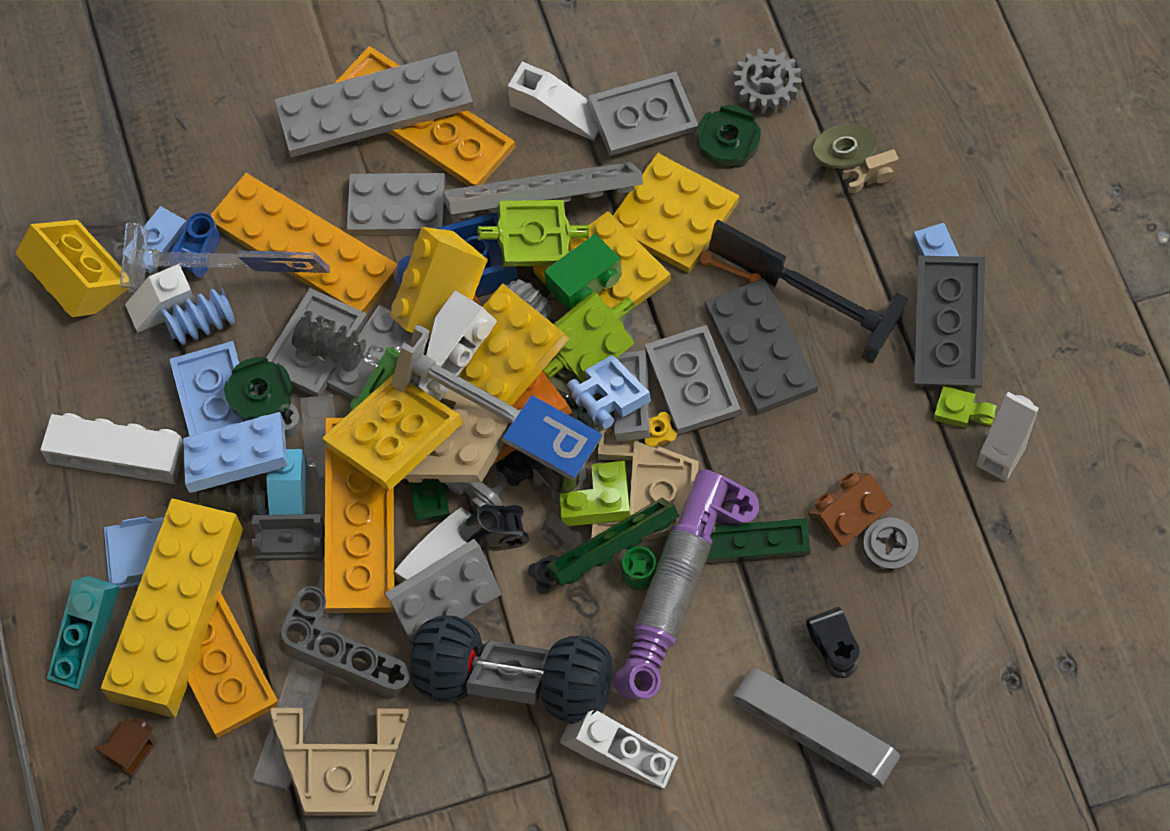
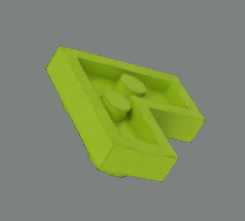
(603, 503)

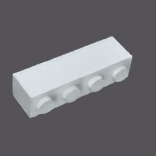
(113, 448)

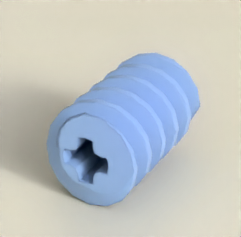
(198, 316)

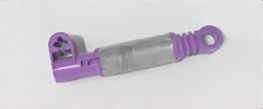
(678, 576)

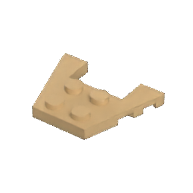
(469, 449)
(654, 475)
(338, 776)

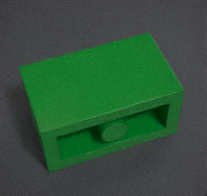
(583, 270)

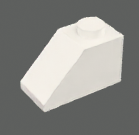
(156, 293)

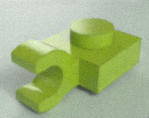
(958, 407)

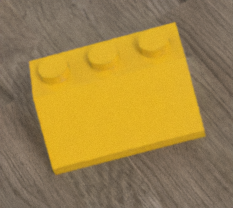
(71, 266)
(436, 269)

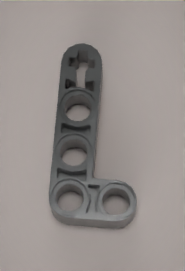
(345, 648)

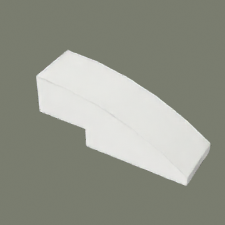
(435, 546)

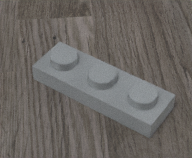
(637, 423)

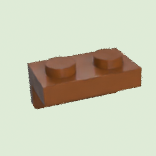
(850, 507)

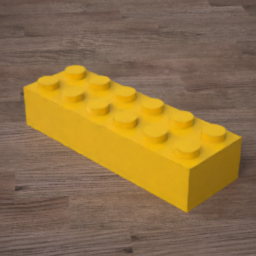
(172, 608)

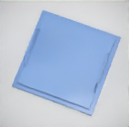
(129, 549)

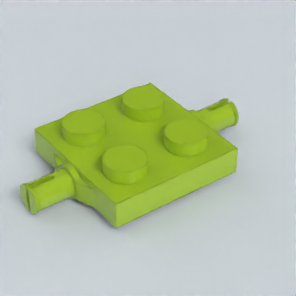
(532, 232)
(593, 334)

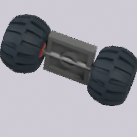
(451, 665)

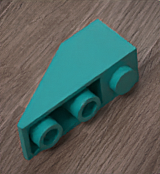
(82, 629)

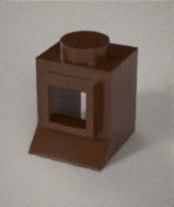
(128, 745)

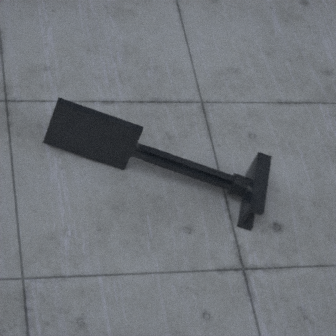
(767, 262)

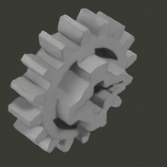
(767, 80)

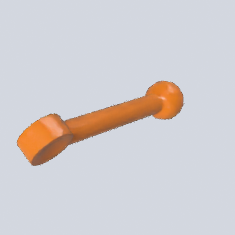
(706, 259)

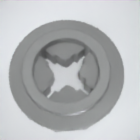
(883, 530)

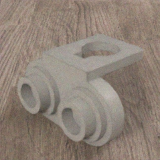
(479, 492)

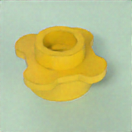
(666, 434)

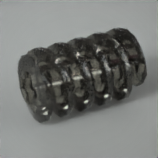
(327, 343)
(236, 500)

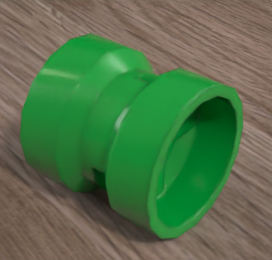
(639, 561)

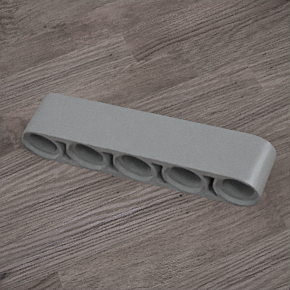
(816, 727)

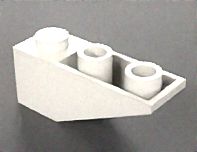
(551, 100)
(455, 338)
(1008, 436)
(619, 748)

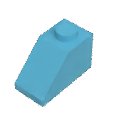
(288, 485)

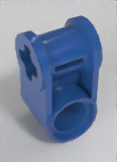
(193, 243)

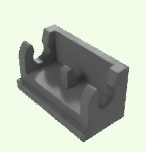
(289, 537)

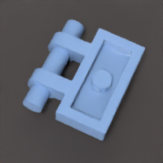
(616, 385)

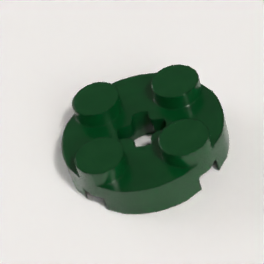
(725, 152)
(267, 374)

